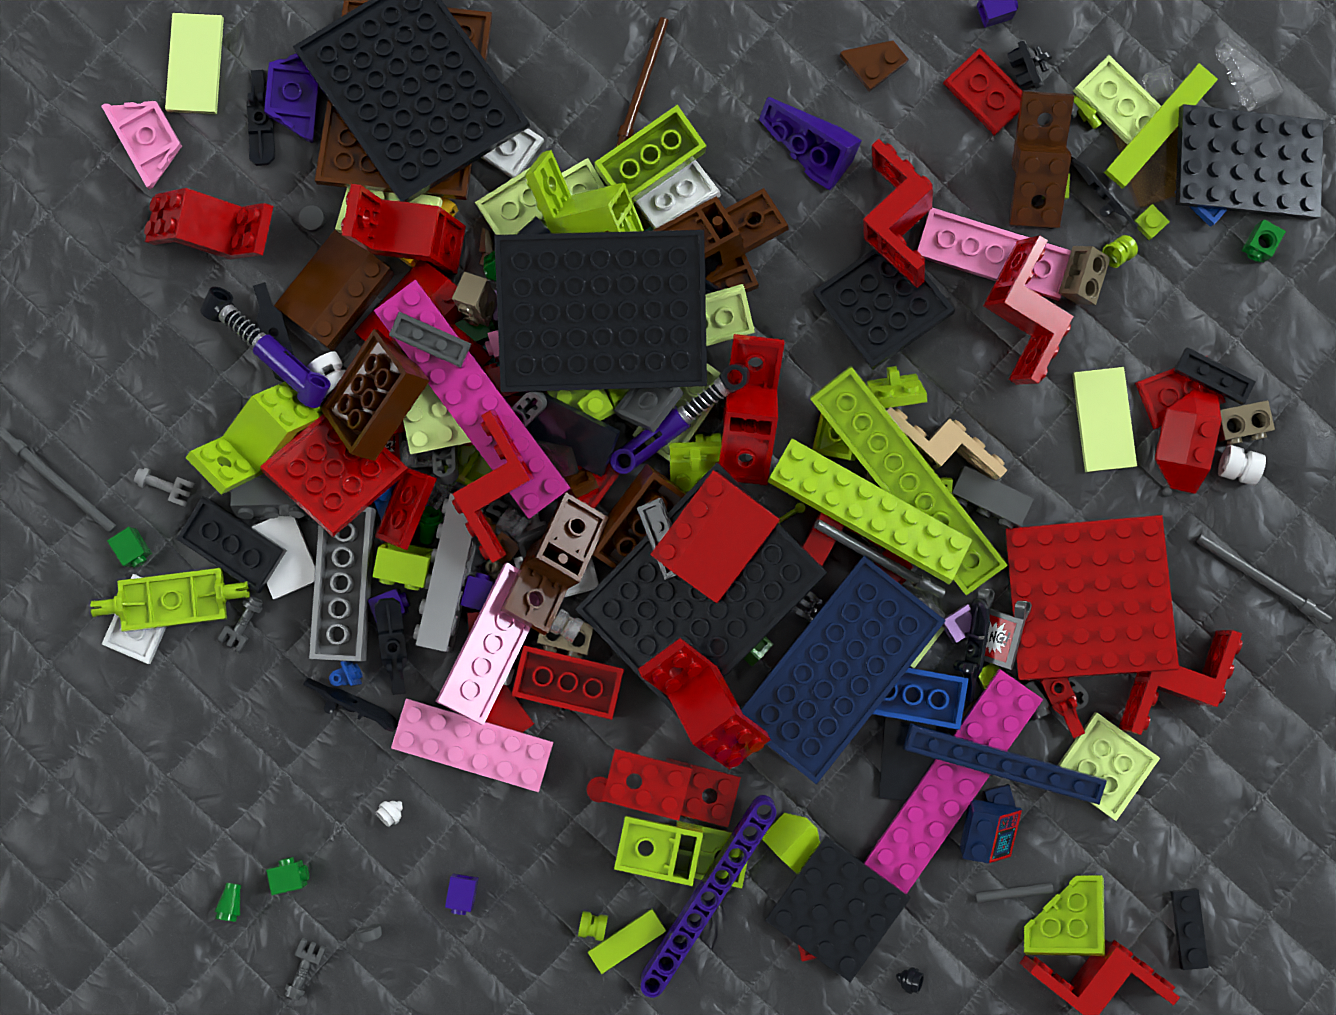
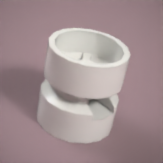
(326, 364)
(1245, 466)

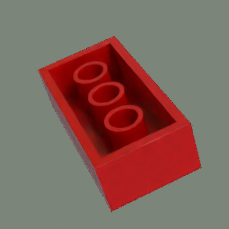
(568, 682)

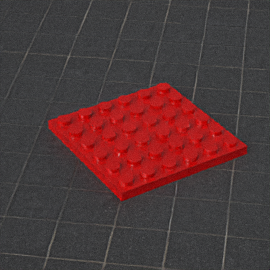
(1094, 598)

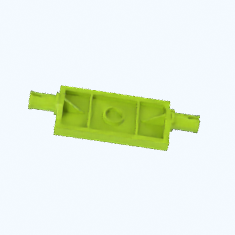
(171, 600)

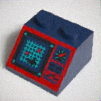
(989, 831)

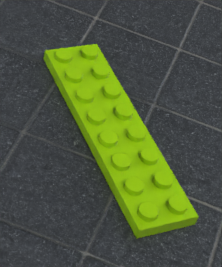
(870, 511)

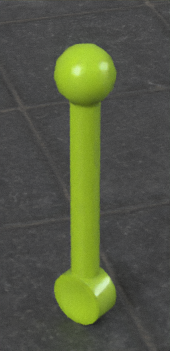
(799, 508)

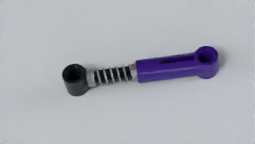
(310, 385)
(678, 420)

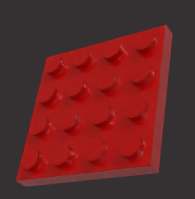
(328, 479)

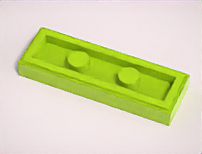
(626, 941)

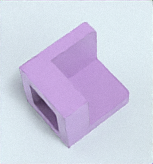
(958, 623)

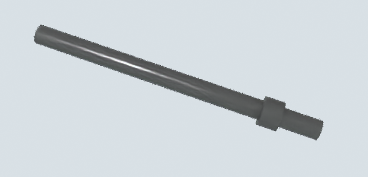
(19, 449)
(919, 580)
(1305, 605)

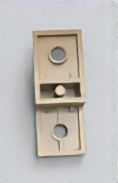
(947, 440)

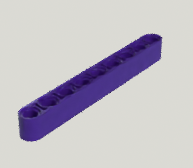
(706, 908)

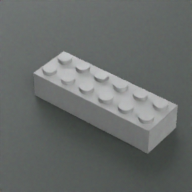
(447, 582)
(343, 590)

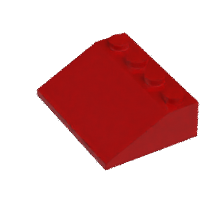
(436, 286)
(715, 536)

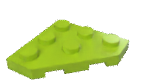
(1070, 921)

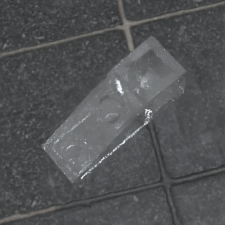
(1251, 77)

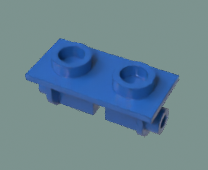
(348, 674)

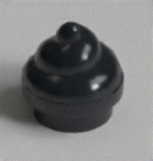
(911, 980)

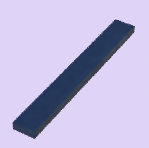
(1004, 764)

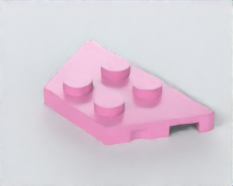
(145, 137)

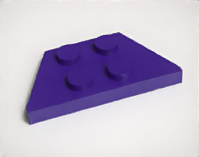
(292, 96)

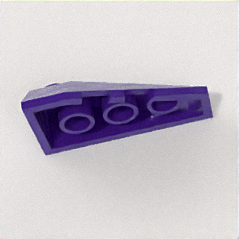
(815, 143)

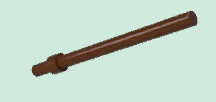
(625, 130)

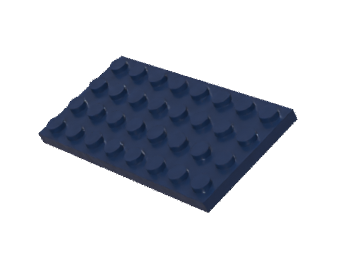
(841, 668)

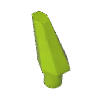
(1087, 112)

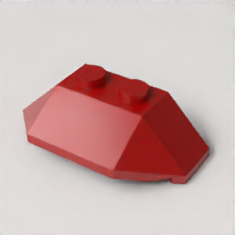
(1188, 440)

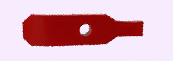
(1064, 703)

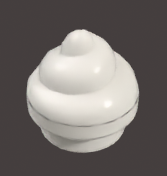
(390, 812)

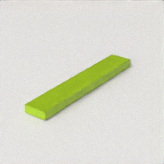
(1159, 126)

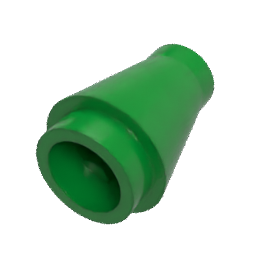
(429, 524)
(229, 903)

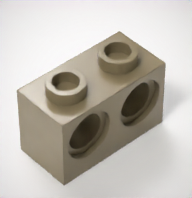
(1084, 275)
(475, 299)
(1241, 417)
(561, 643)

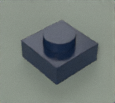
(1000, 795)

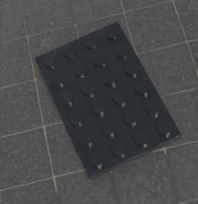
(1249, 162)

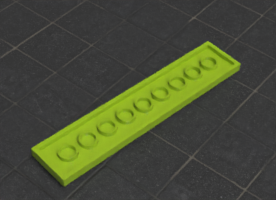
(902, 469)

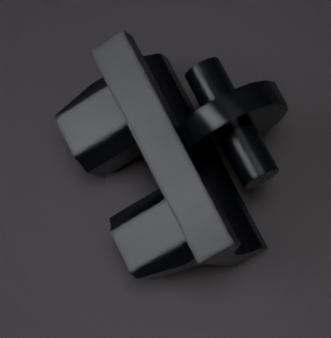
(1022, 55)

